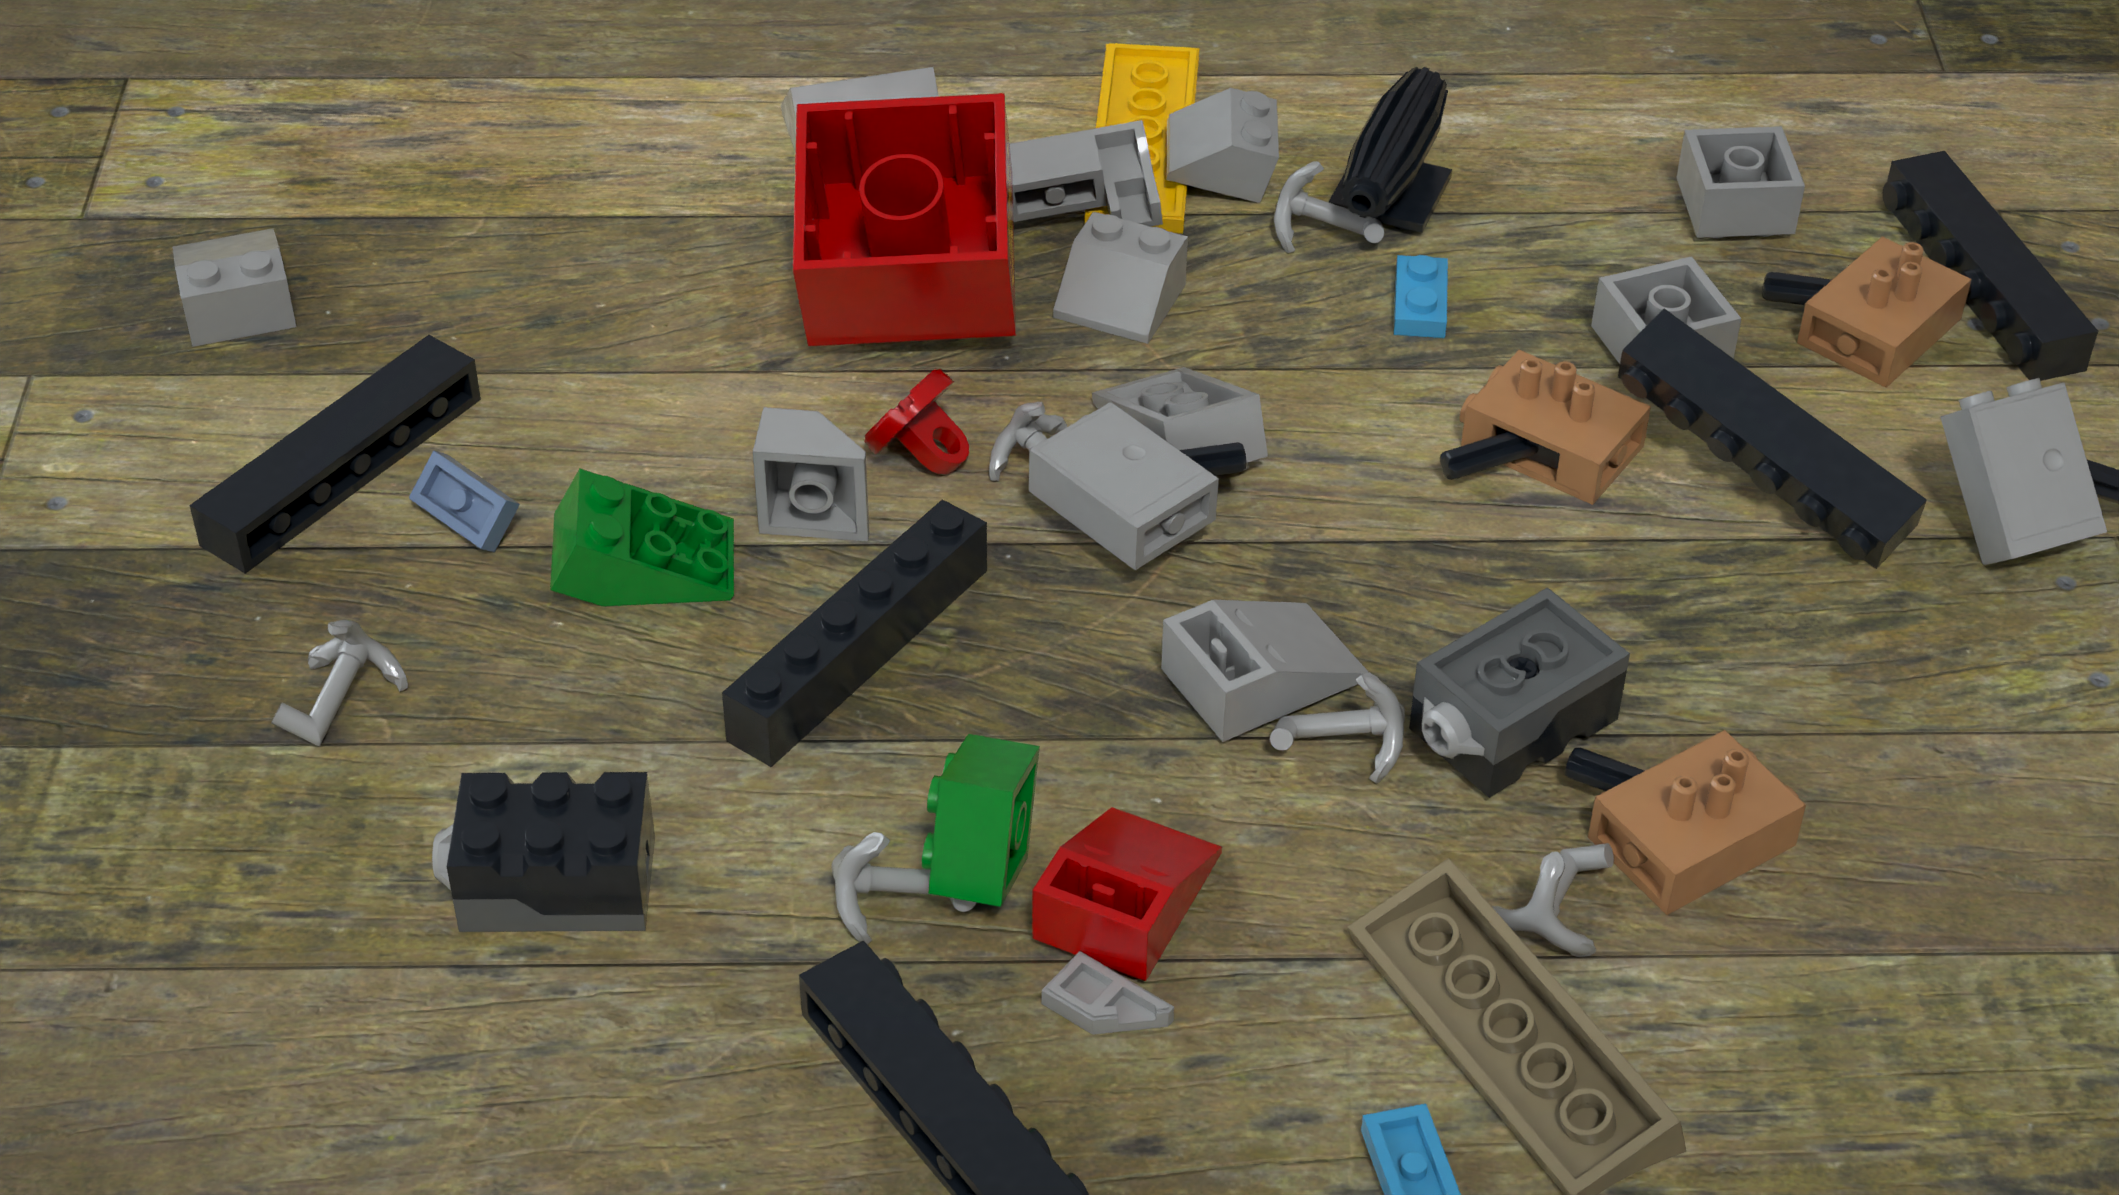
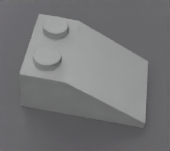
(233, 287)
(1192, 410)

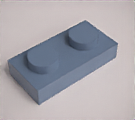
(464, 501)

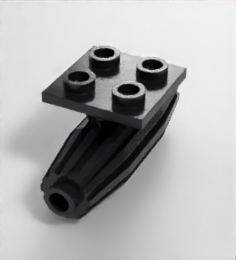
(1387, 163)

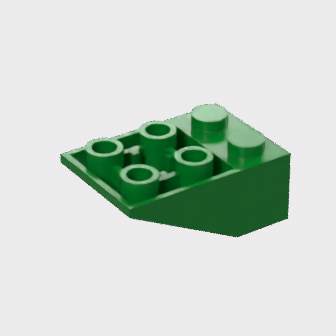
(638, 546)

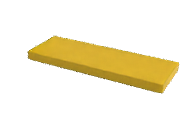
(1149, 86)

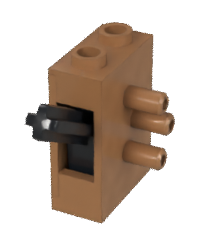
(1549, 428)

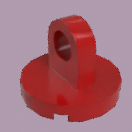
(920, 420)

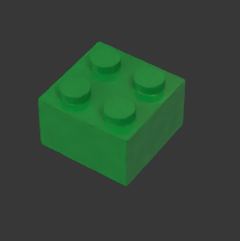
(981, 819)

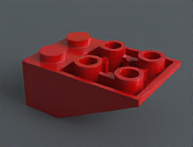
(1120, 890)

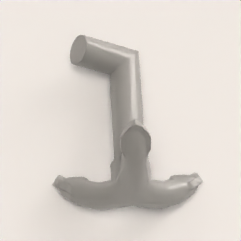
(1297, 202)
(1027, 430)
(351, 650)
(1383, 718)
(856, 875)
(1553, 883)

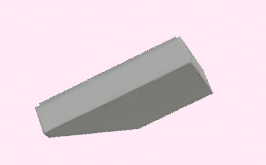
(1103, 999)

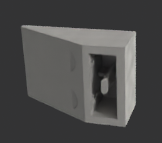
(1253, 661)

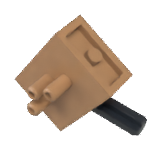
(1876, 310)
(1689, 817)

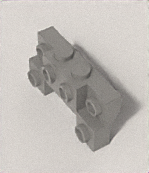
(1086, 172)

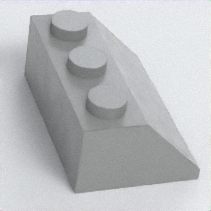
(894, 85)

